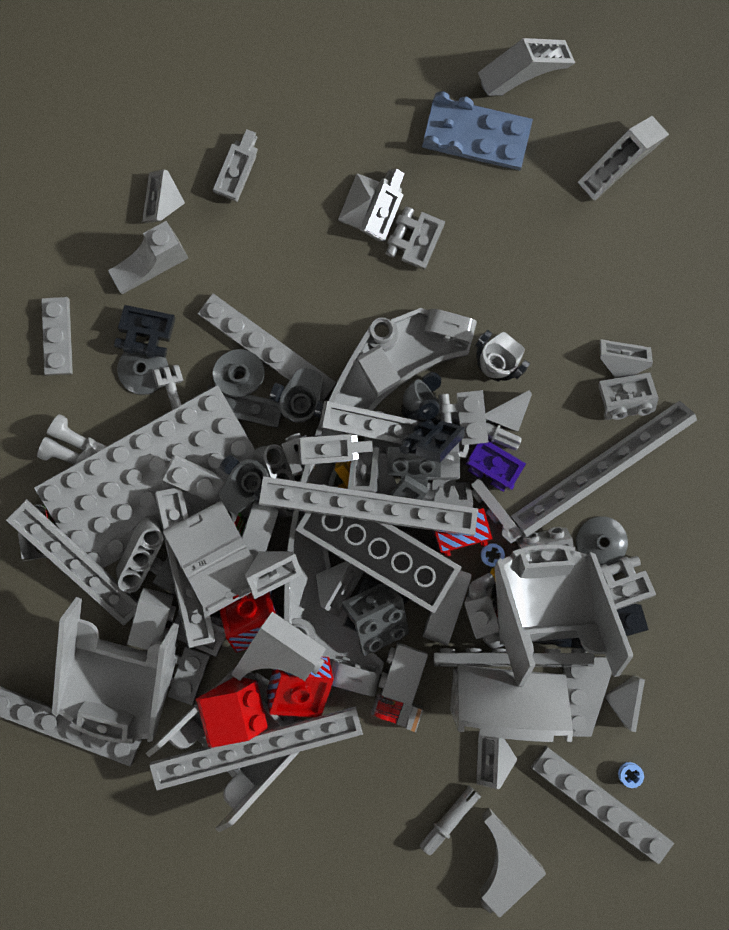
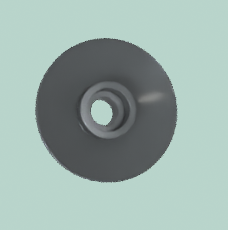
(234, 364)
(137, 382)
(596, 528)

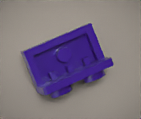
(496, 465)

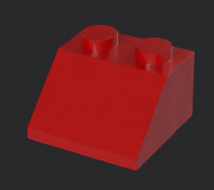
(232, 712)

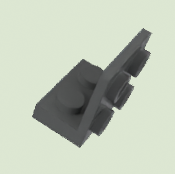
(377, 617)

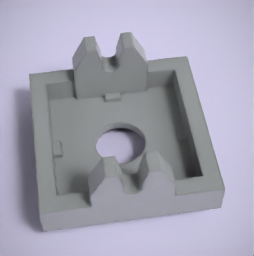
(449, 492)

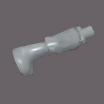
(60, 430)

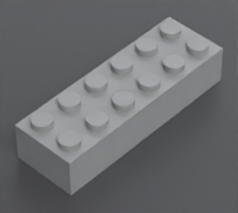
(385, 555)

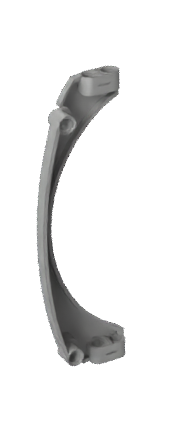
(412, 346)

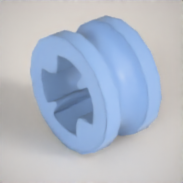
(488, 548)
(639, 775)

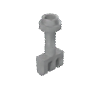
(170, 383)

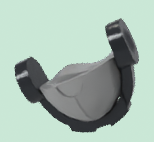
(500, 357)

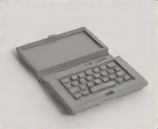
(212, 556)

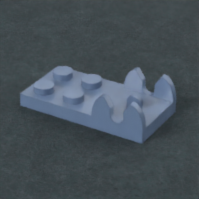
(476, 132)

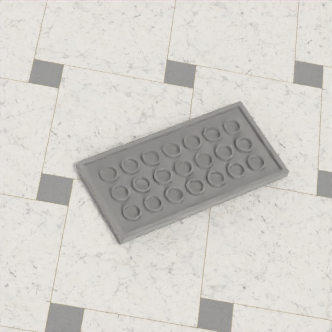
(115, 488)

